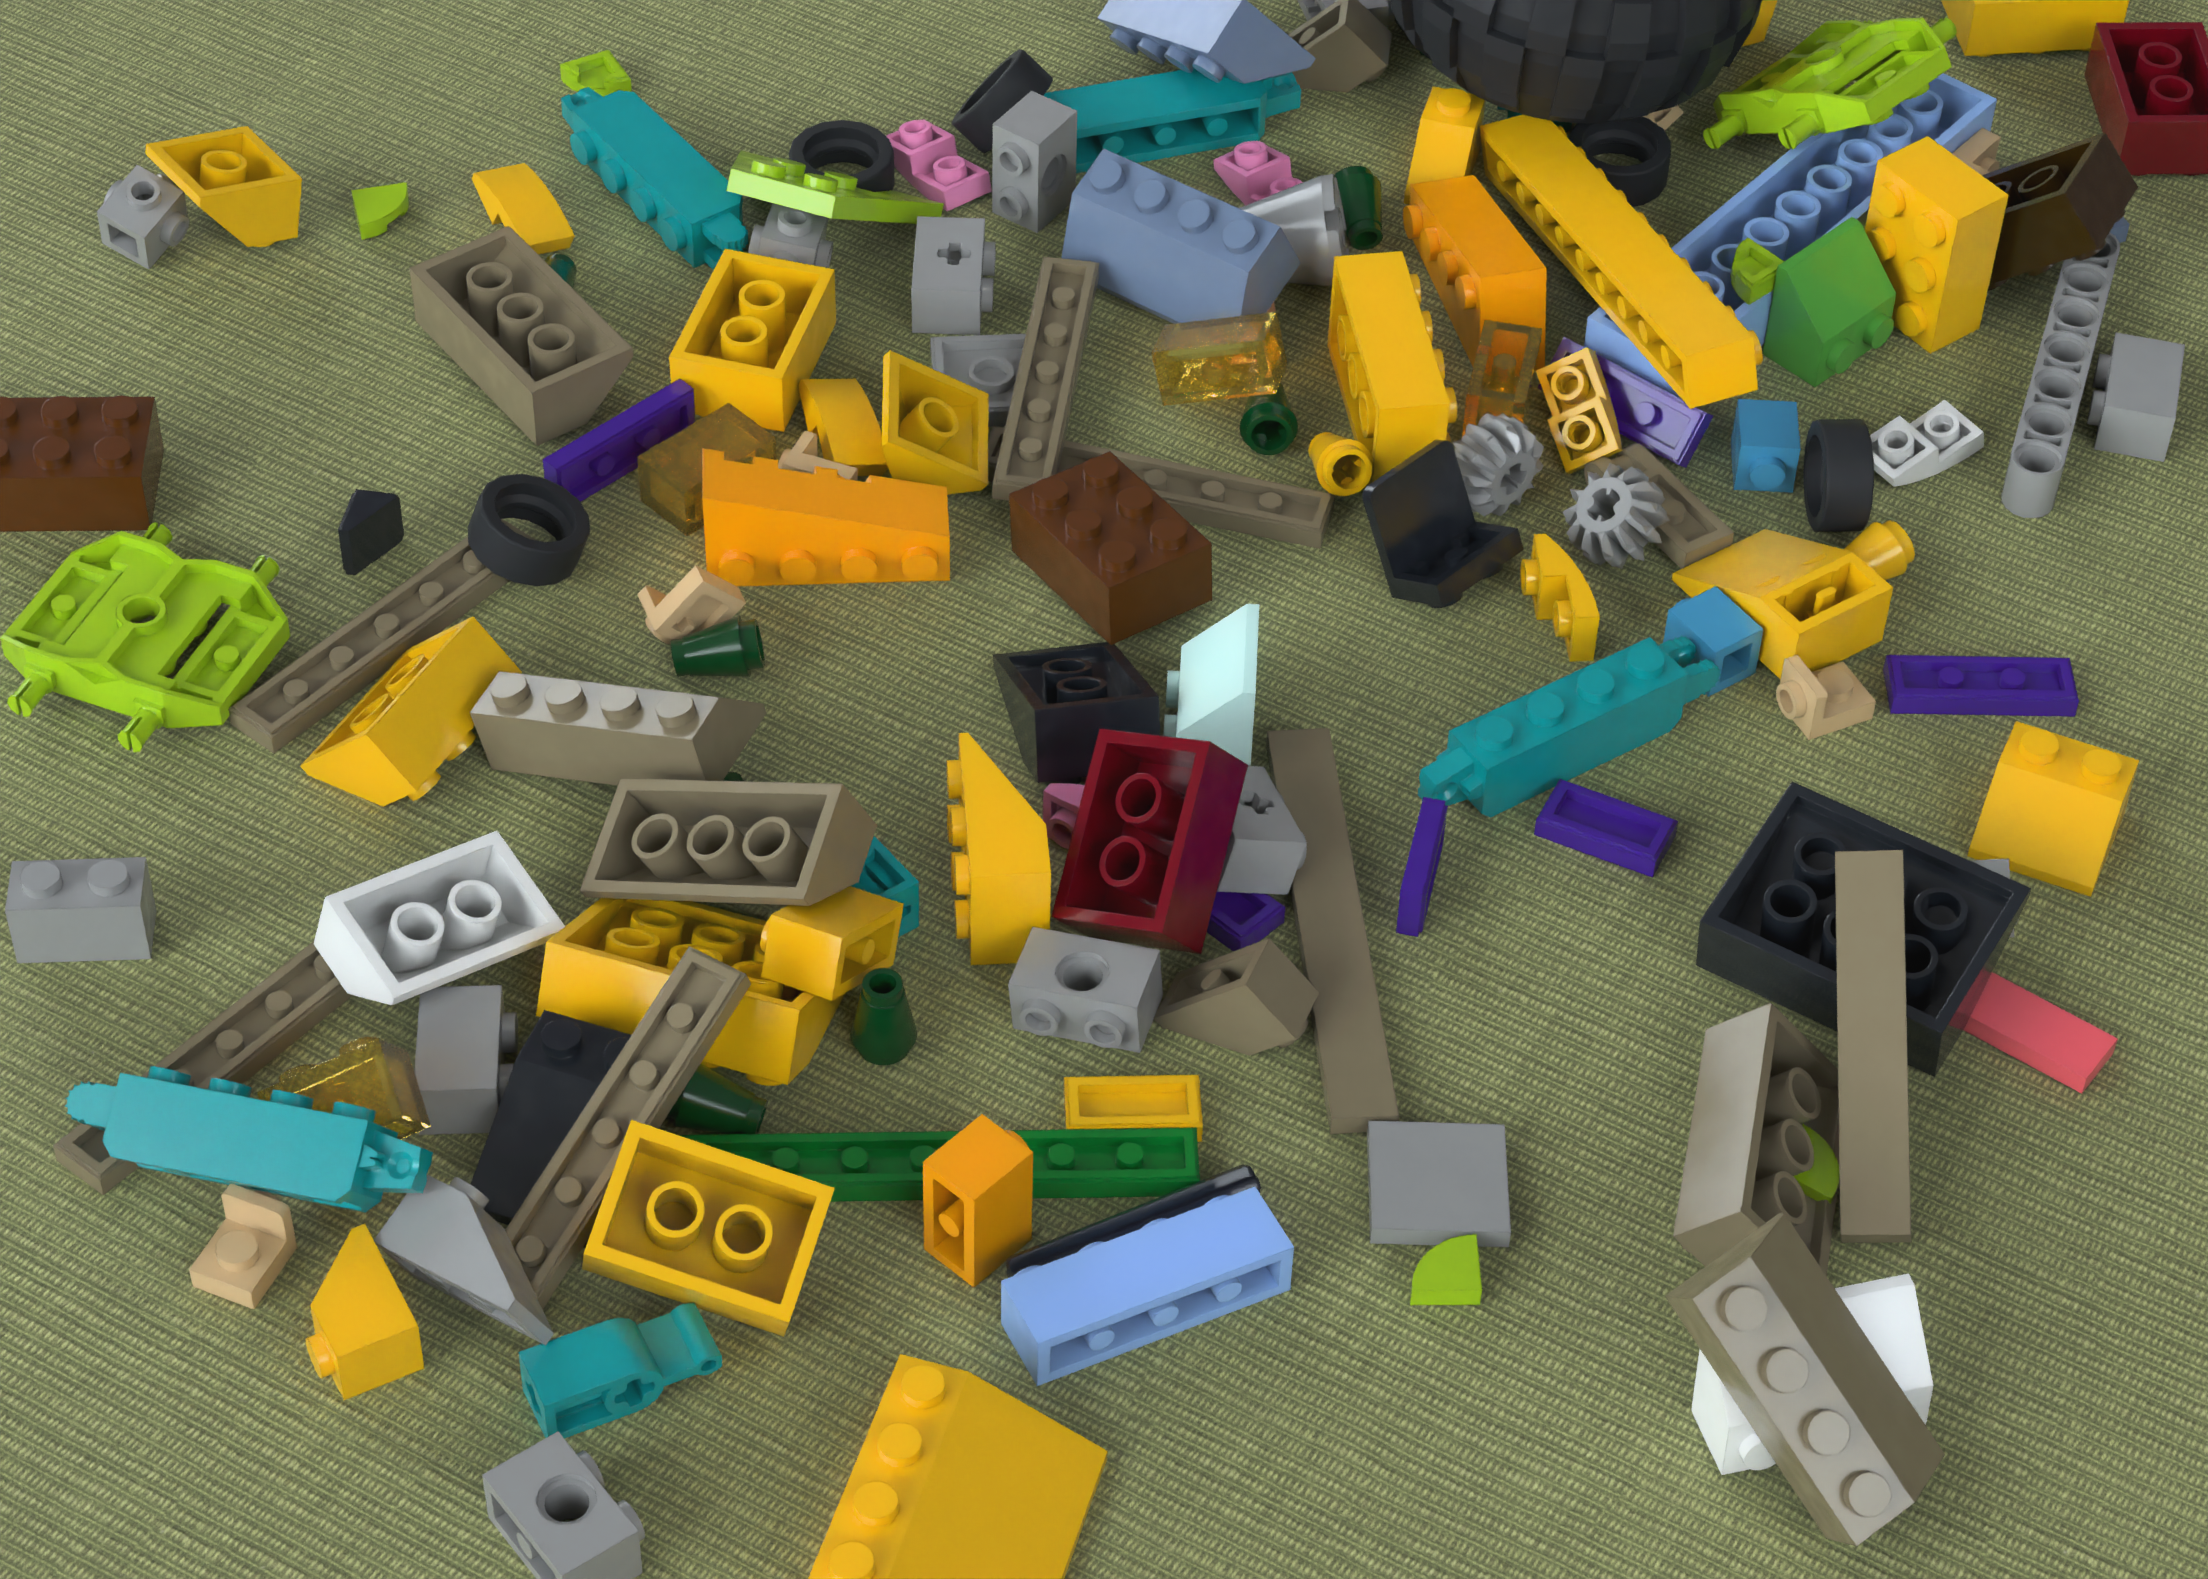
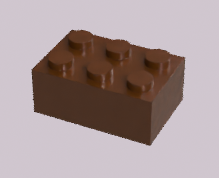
(79, 463)
(1111, 547)

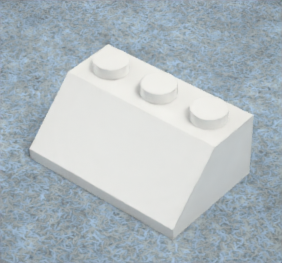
(433, 921)
(1891, 1321)

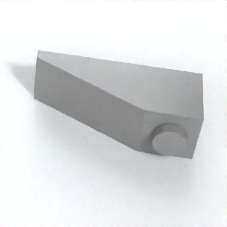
(464, 1253)

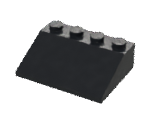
(1778, 920)

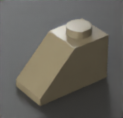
(1347, 47)
(1240, 1000)

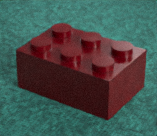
(2152, 94)
(1150, 840)

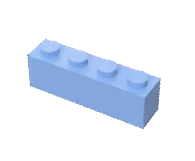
(1146, 1285)

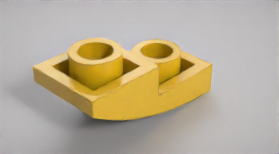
(524, 203)
(1580, 409)
(844, 422)
(1561, 595)

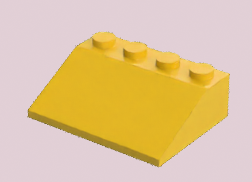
(623, 951)
(960, 1485)

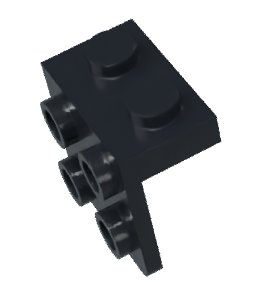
(1429, 532)

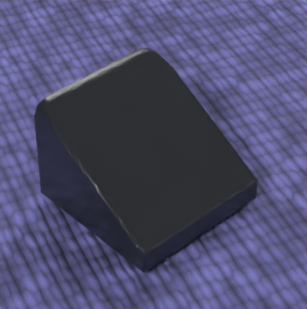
(369, 528)

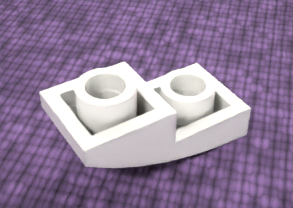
(1925, 446)

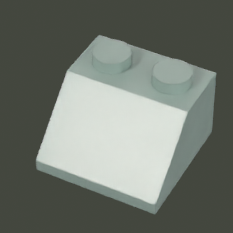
(1217, 685)

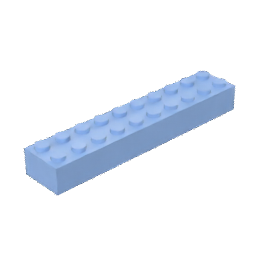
(1801, 201)

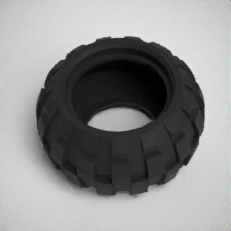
(1579, 55)

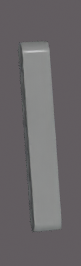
(2058, 383)

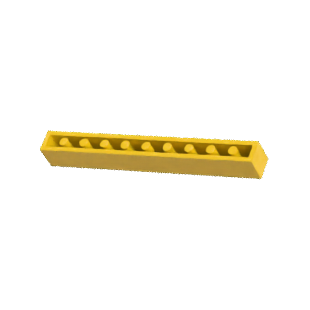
(1621, 261)

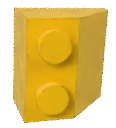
(235, 182)
(2054, 808)

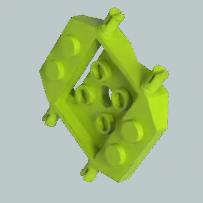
(1807, 87)
(84, 645)

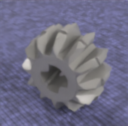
(1497, 462)
(1615, 516)

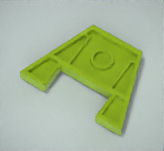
(828, 196)

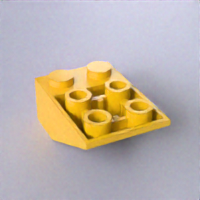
(1801, 593)
(1001, 859)

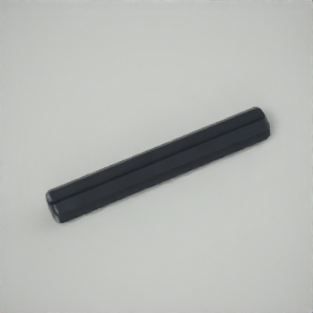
(1133, 1219)

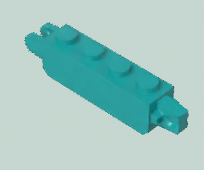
(1173, 114)
(656, 174)
(1568, 726)
(249, 1141)

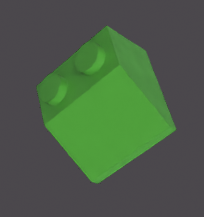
(1829, 305)

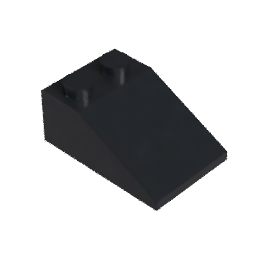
(1065, 697)
(540, 1104)

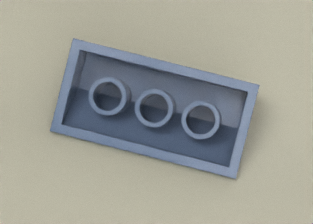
(1207, 35)
(1174, 245)

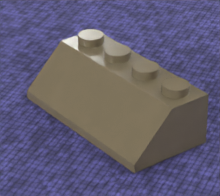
(519, 333)
(609, 730)
(729, 842)
(1748, 1136)
(1809, 1382)

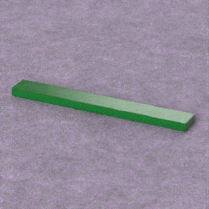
(1064, 1160)

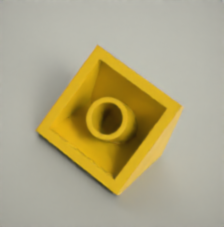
(933, 427)

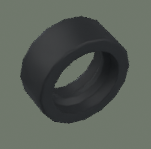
(997, 95)
(1637, 139)
(847, 143)
(1838, 475)
(516, 556)

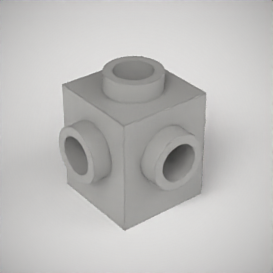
(143, 216)
(793, 237)

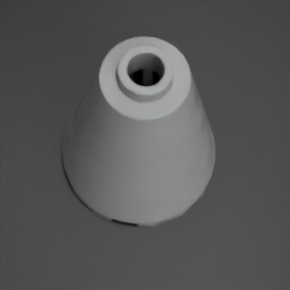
(1313, 224)

